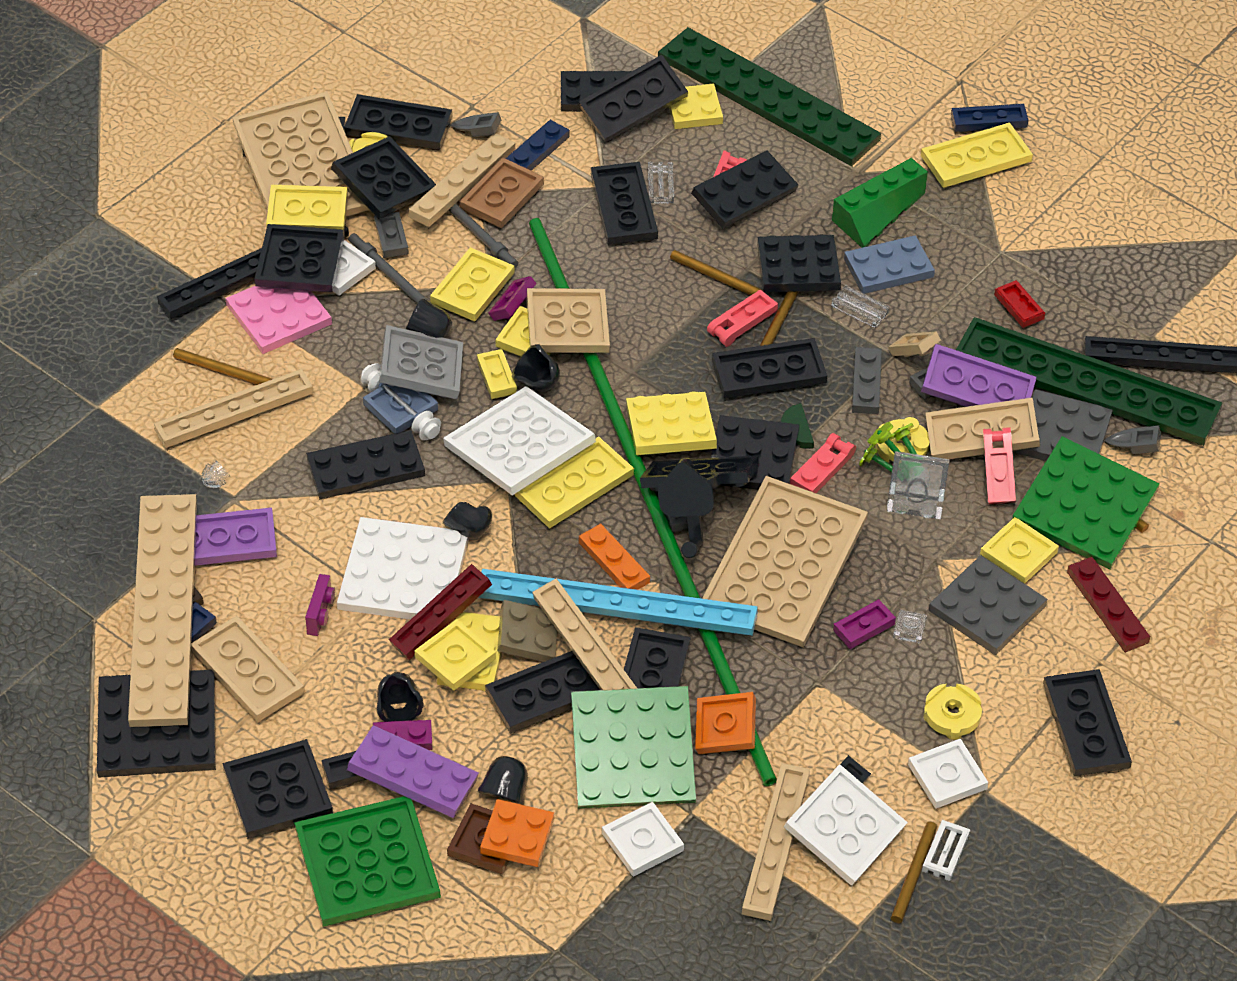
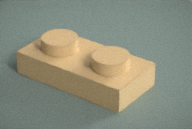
(914, 344)

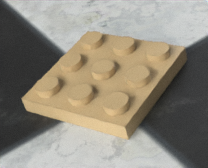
(568, 320)

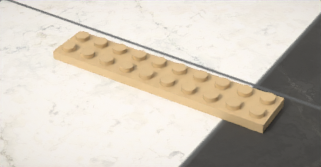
(163, 611)

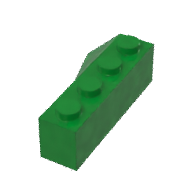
(876, 203)

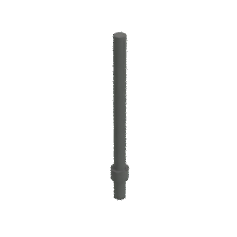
(497, 249)
(386, 268)

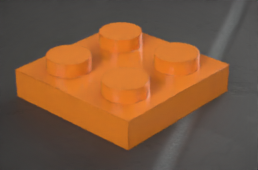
(725, 723)
(517, 833)

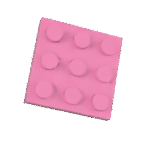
(277, 315)

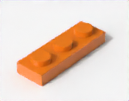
(614, 558)

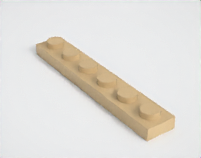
(460, 180)
(233, 408)
(581, 637)
(775, 843)

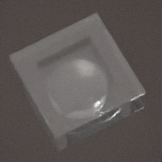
(910, 626)

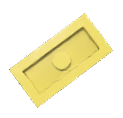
(496, 374)

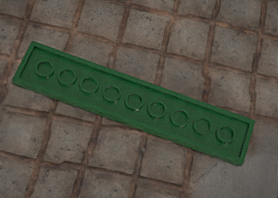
(770, 96)
(1095, 381)

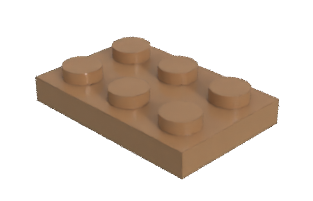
(502, 192)

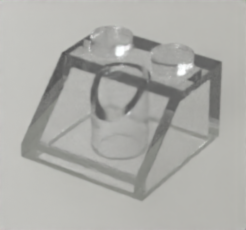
(917, 485)

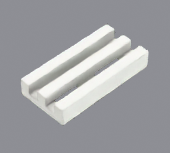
(938, 868)

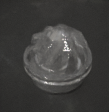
(214, 475)

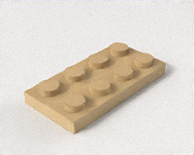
(960, 430)
(247, 668)

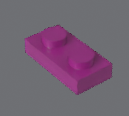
(512, 298)
(317, 611)
(864, 624)
(415, 731)

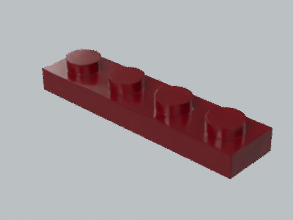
(1108, 604)
(440, 611)

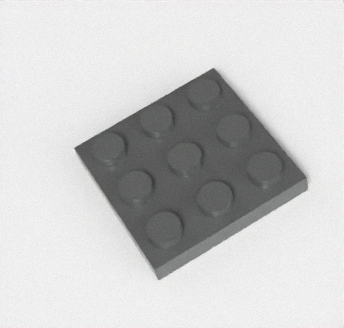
(1069, 418)
(988, 605)

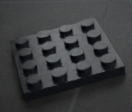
(155, 748)

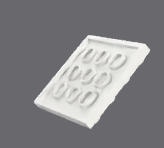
(519, 440)
(399, 567)

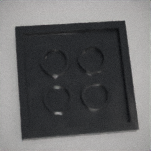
(383, 177)
(299, 258)
(798, 263)
(770, 440)
(277, 788)

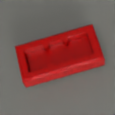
(1019, 304)

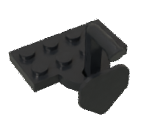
(688, 486)

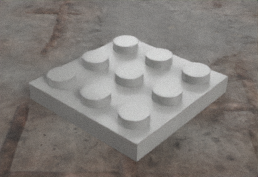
(421, 362)

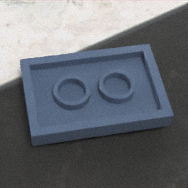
(889, 264)

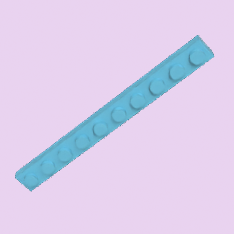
(629, 603)

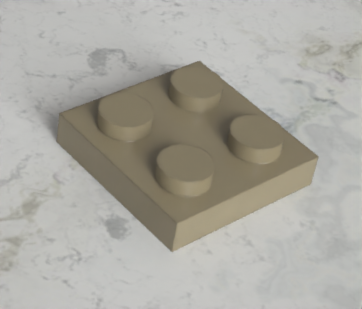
(526, 632)

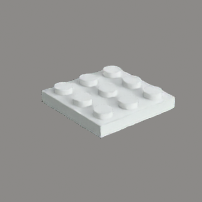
(845, 824)

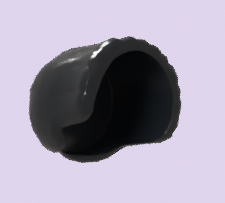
(429, 320)
(536, 370)
(469, 520)
(398, 689)
(506, 779)

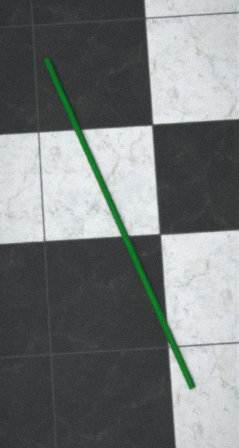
(651, 499)

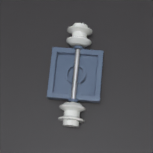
(400, 406)

